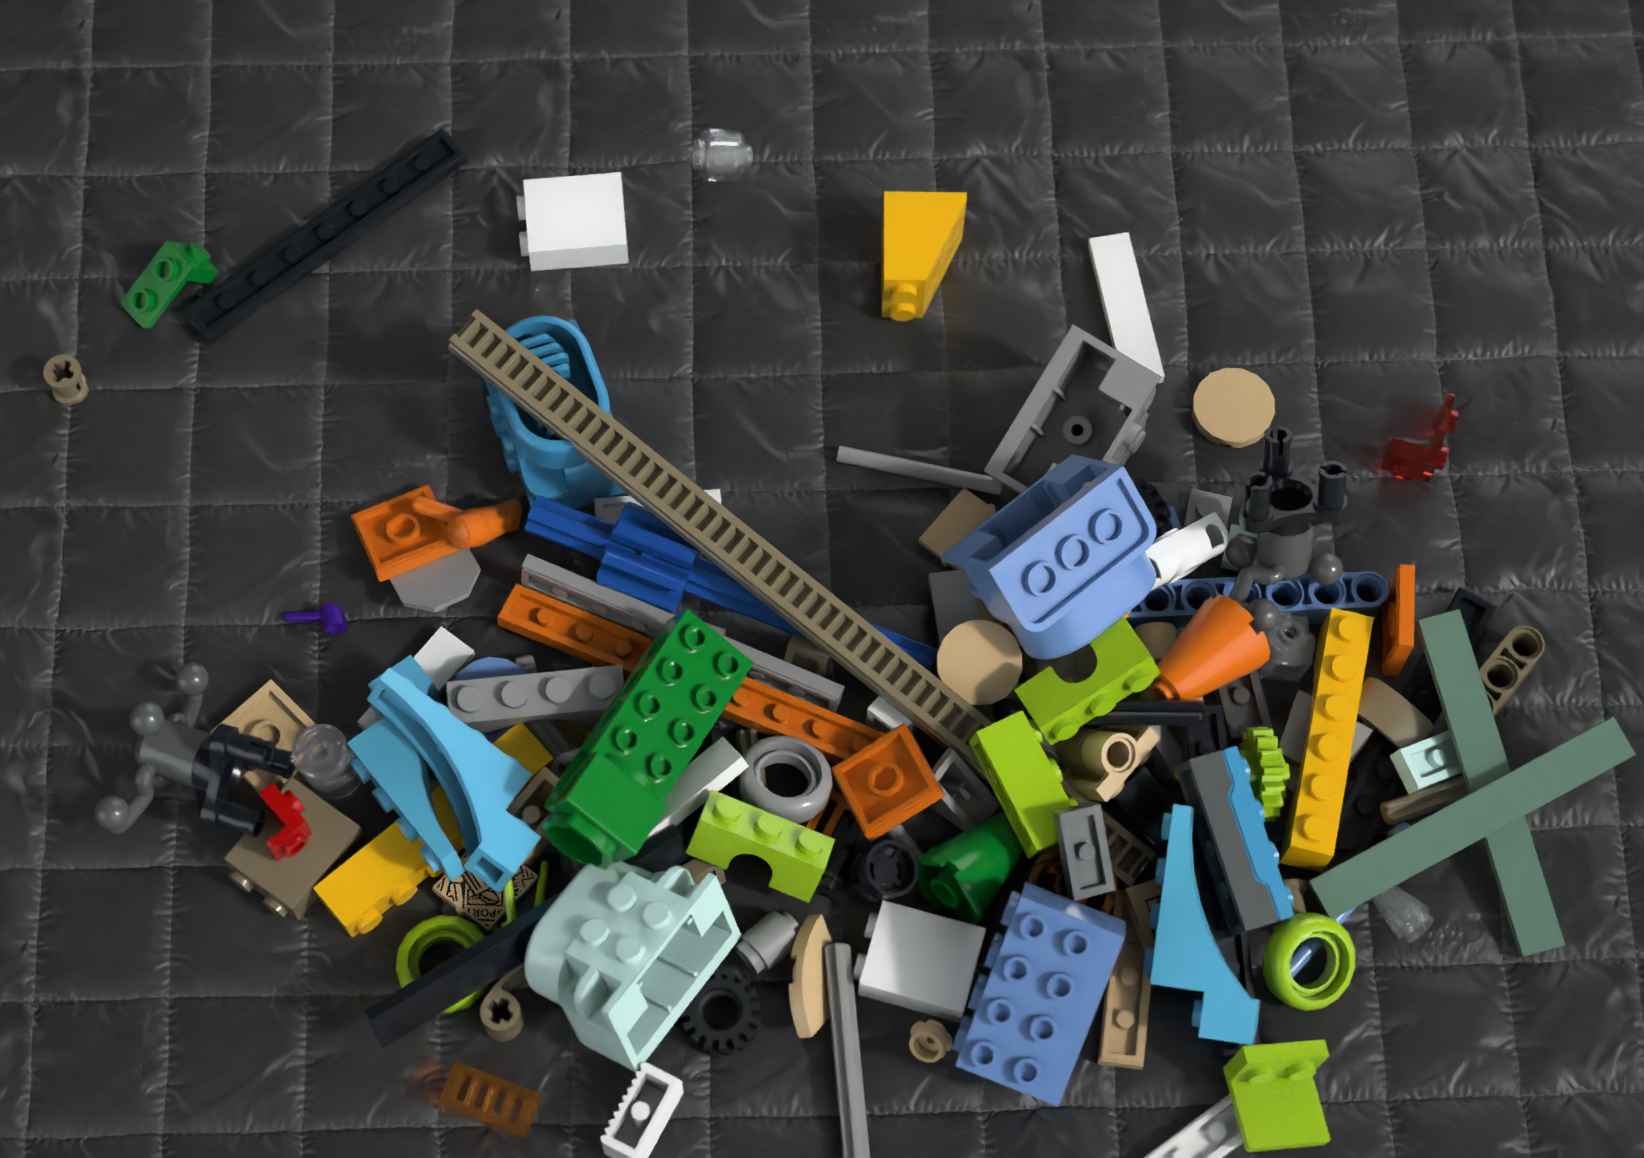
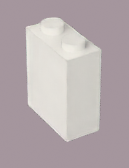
(573, 221)
(919, 961)

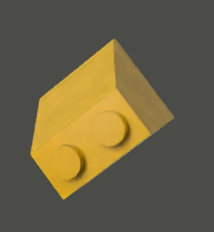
(917, 247)

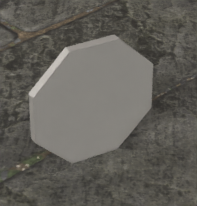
(438, 582)

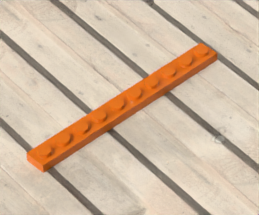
(611, 644)

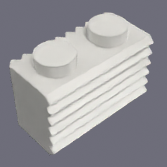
(642, 1114)

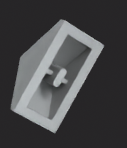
(966, 797)

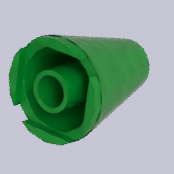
(969, 869)

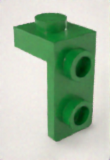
(164, 279)

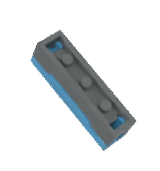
(1235, 841)

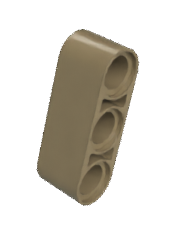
(1509, 665)

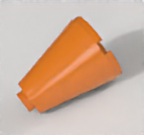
(1211, 652)

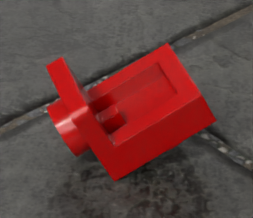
(287, 811)

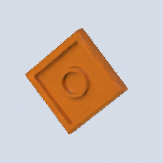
(399, 537)
(1398, 620)
(887, 782)

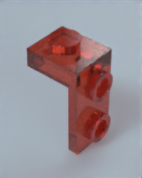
(1419, 462)

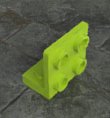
(1277, 1095)

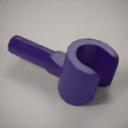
(330, 615)

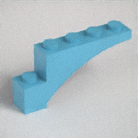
(471, 771)
(403, 777)
(1185, 947)

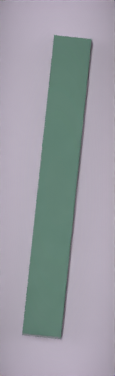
(1482, 762)
(1471, 818)

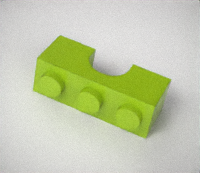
(1064, 707)
(736, 828)

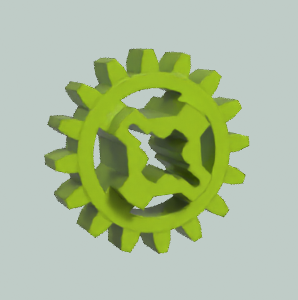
(1267, 769)

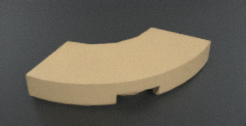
(809, 988)

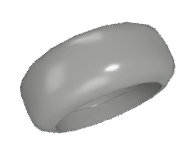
(798, 754)

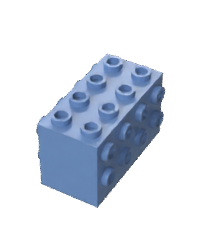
(1038, 993)

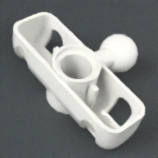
(1184, 550)

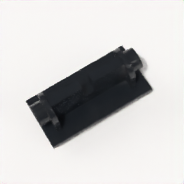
(848, 840)

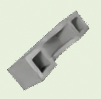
(515, 699)

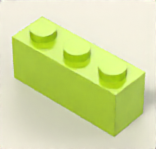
(1022, 779)

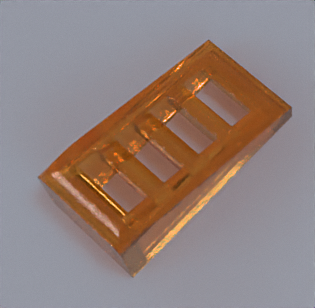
(449, 1103)

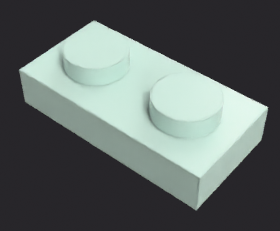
(1427, 762)

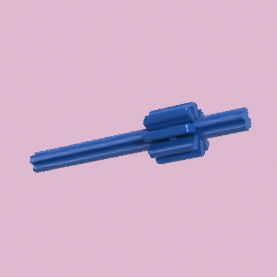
(659, 566)

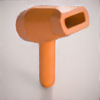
(475, 525)

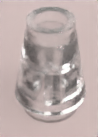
(1403, 913)

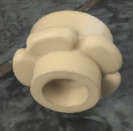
(926, 1048)

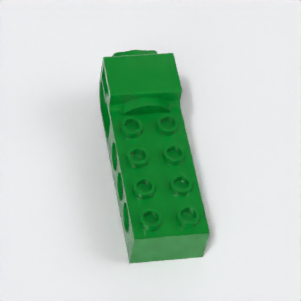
(643, 743)

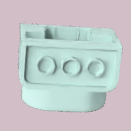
(629, 953)

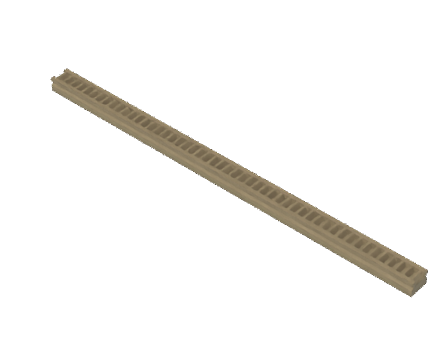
(747, 557)

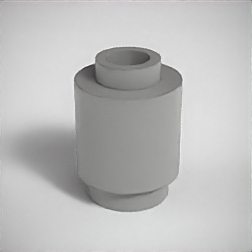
(768, 941)

